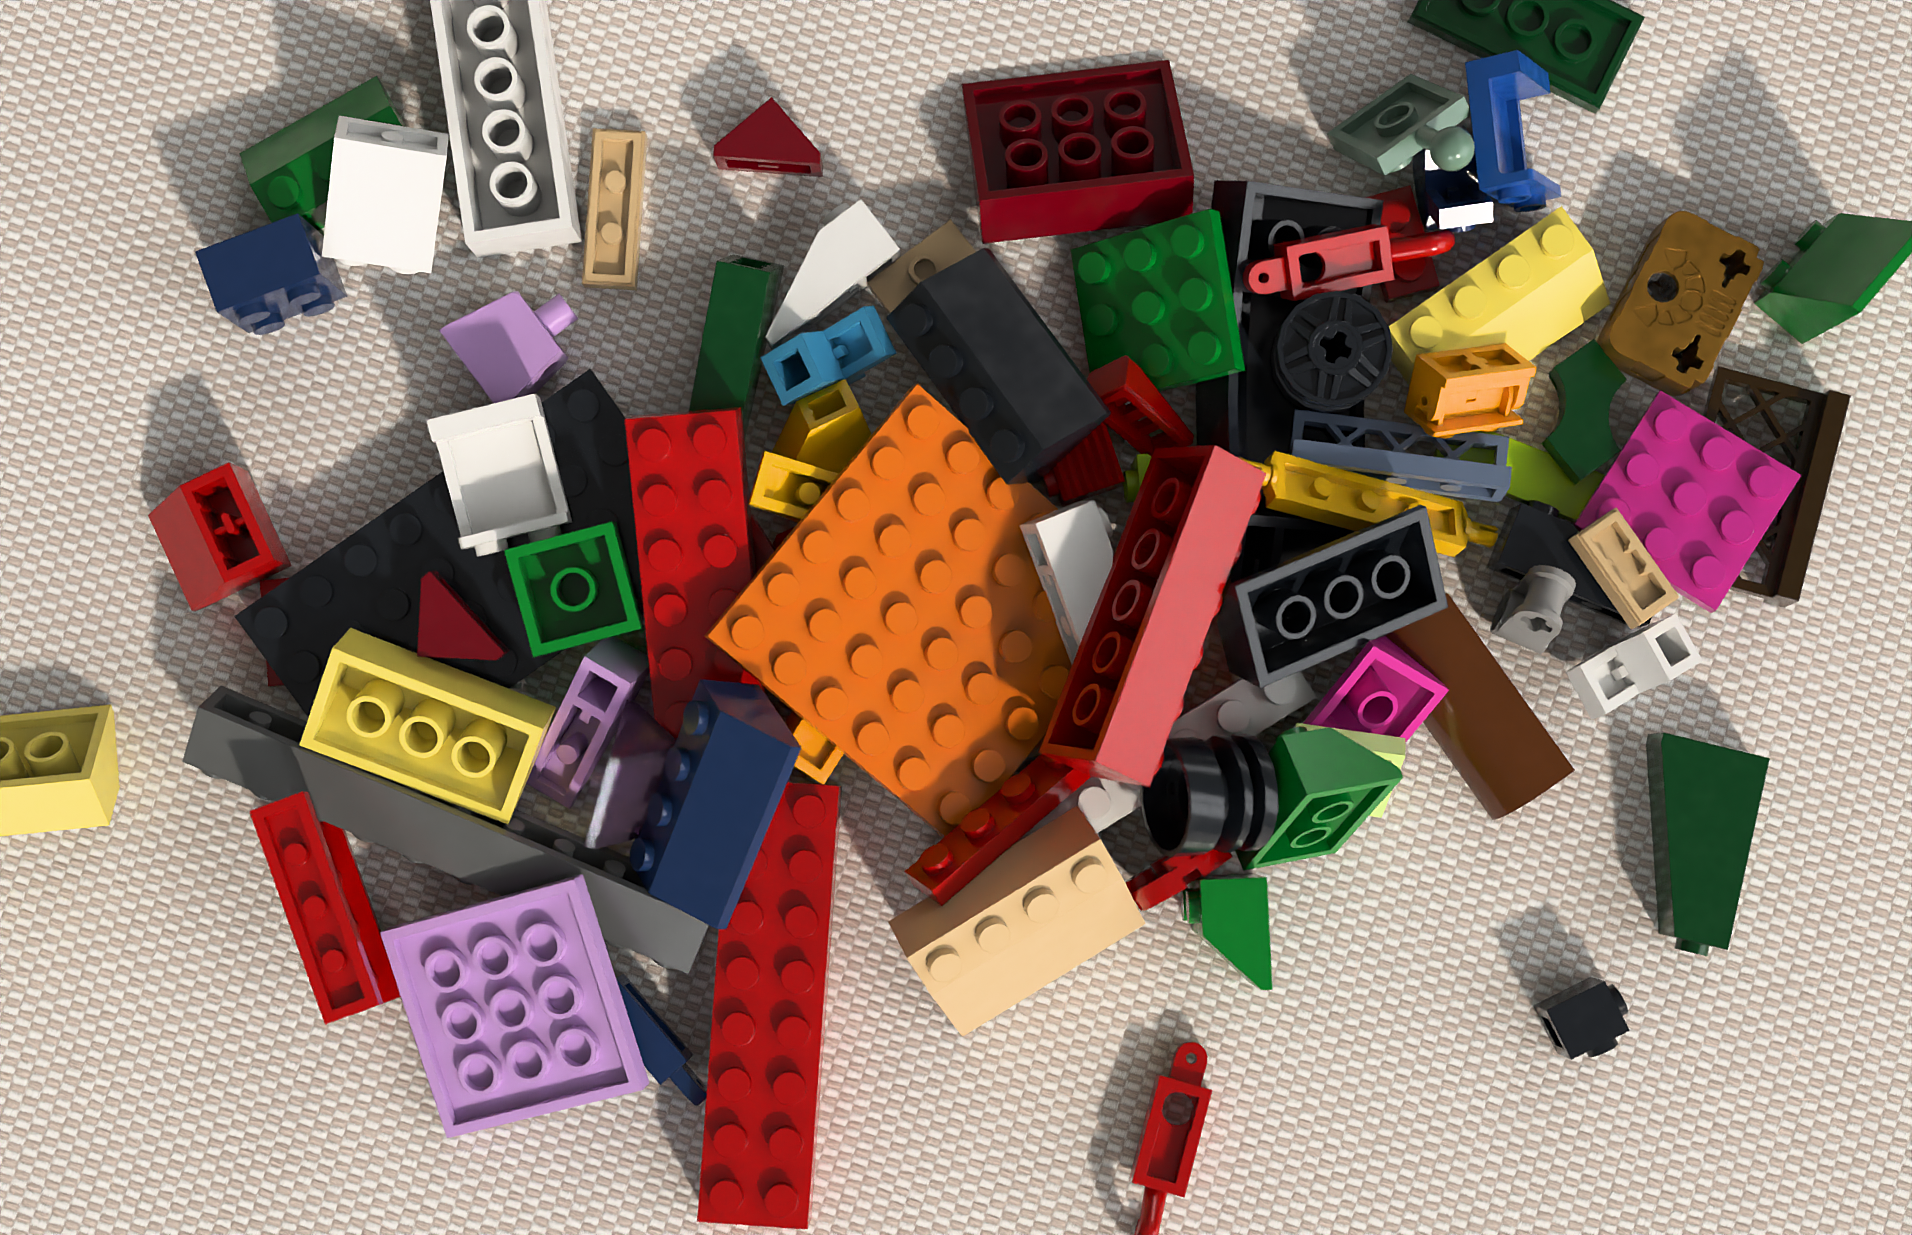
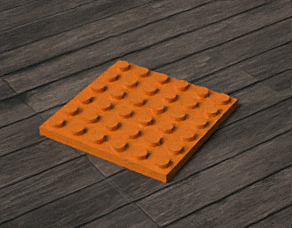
(911, 617)

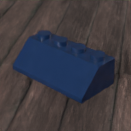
(714, 800)

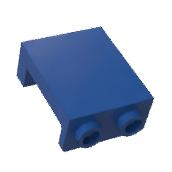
(1494, 99)

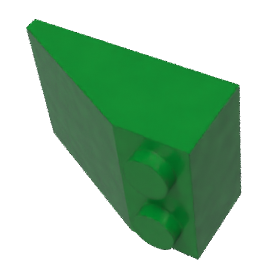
(1834, 272)

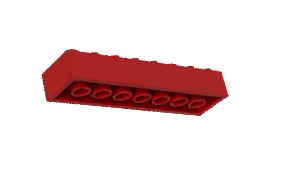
(772, 1022)

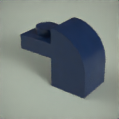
(1449, 197)

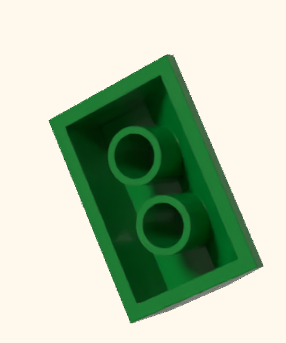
(294, 164)
(1323, 794)

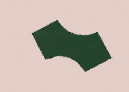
(1585, 391)

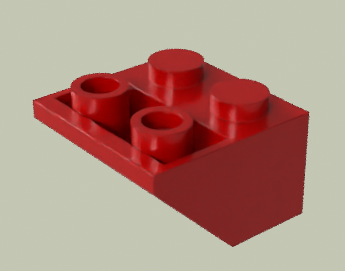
(218, 535)

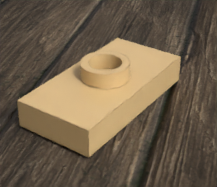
(925, 259)
(1623, 568)

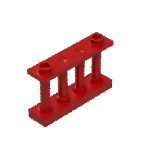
(325, 907)

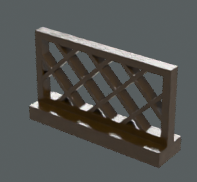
(1812, 459)

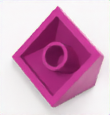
(1380, 693)

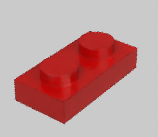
(1403, 220)

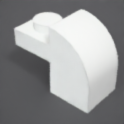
(1633, 665)

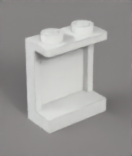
(384, 195)
(501, 473)

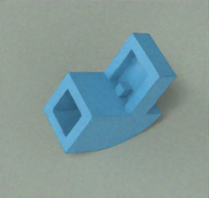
(828, 356)

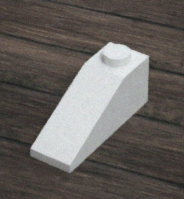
(836, 268)
(1072, 563)

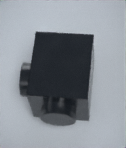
(1584, 1018)

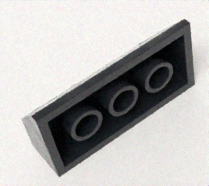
(998, 367)
(1332, 599)

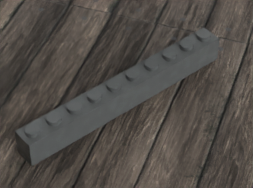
(261, 751)

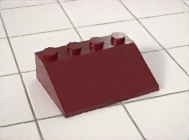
(1077, 151)

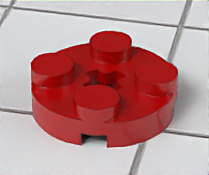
(1171, 876)

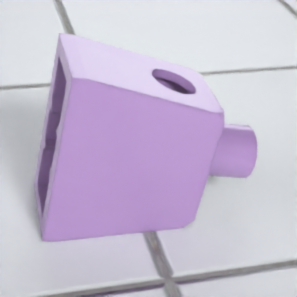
(511, 345)

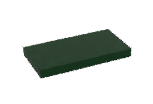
(1570, 39)

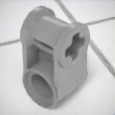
(1533, 608)

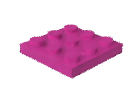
(1692, 497)

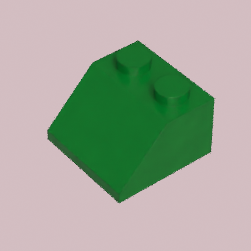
(1234, 921)

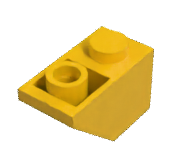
(824, 429)

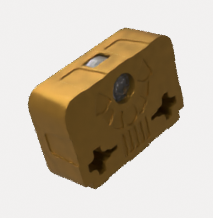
(1696, 305)

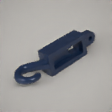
(658, 1045)

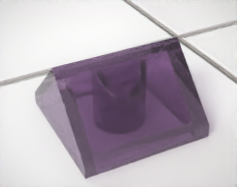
(629, 778)

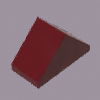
(768, 144)
(450, 625)

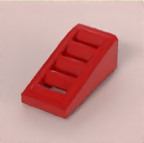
(1125, 382)

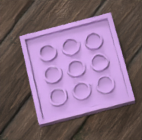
(515, 1007)

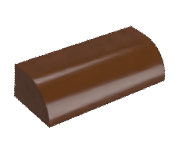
(1482, 717)

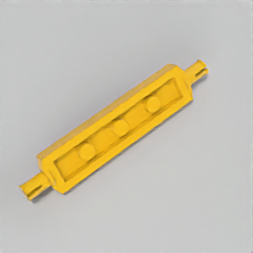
(1360, 501)

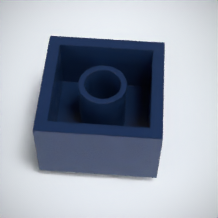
(271, 275)

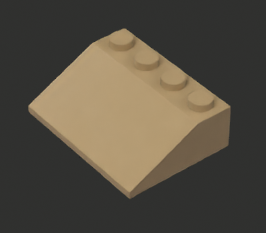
(1019, 922)

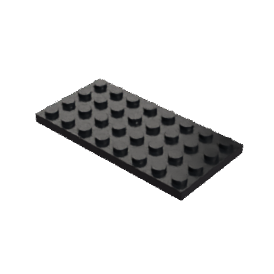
(377, 571)

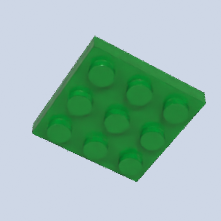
(1161, 301)

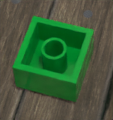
(574, 588)

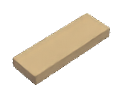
(614, 209)

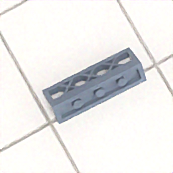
(1421, 472)

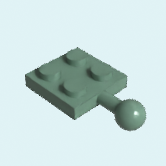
(1402, 123)

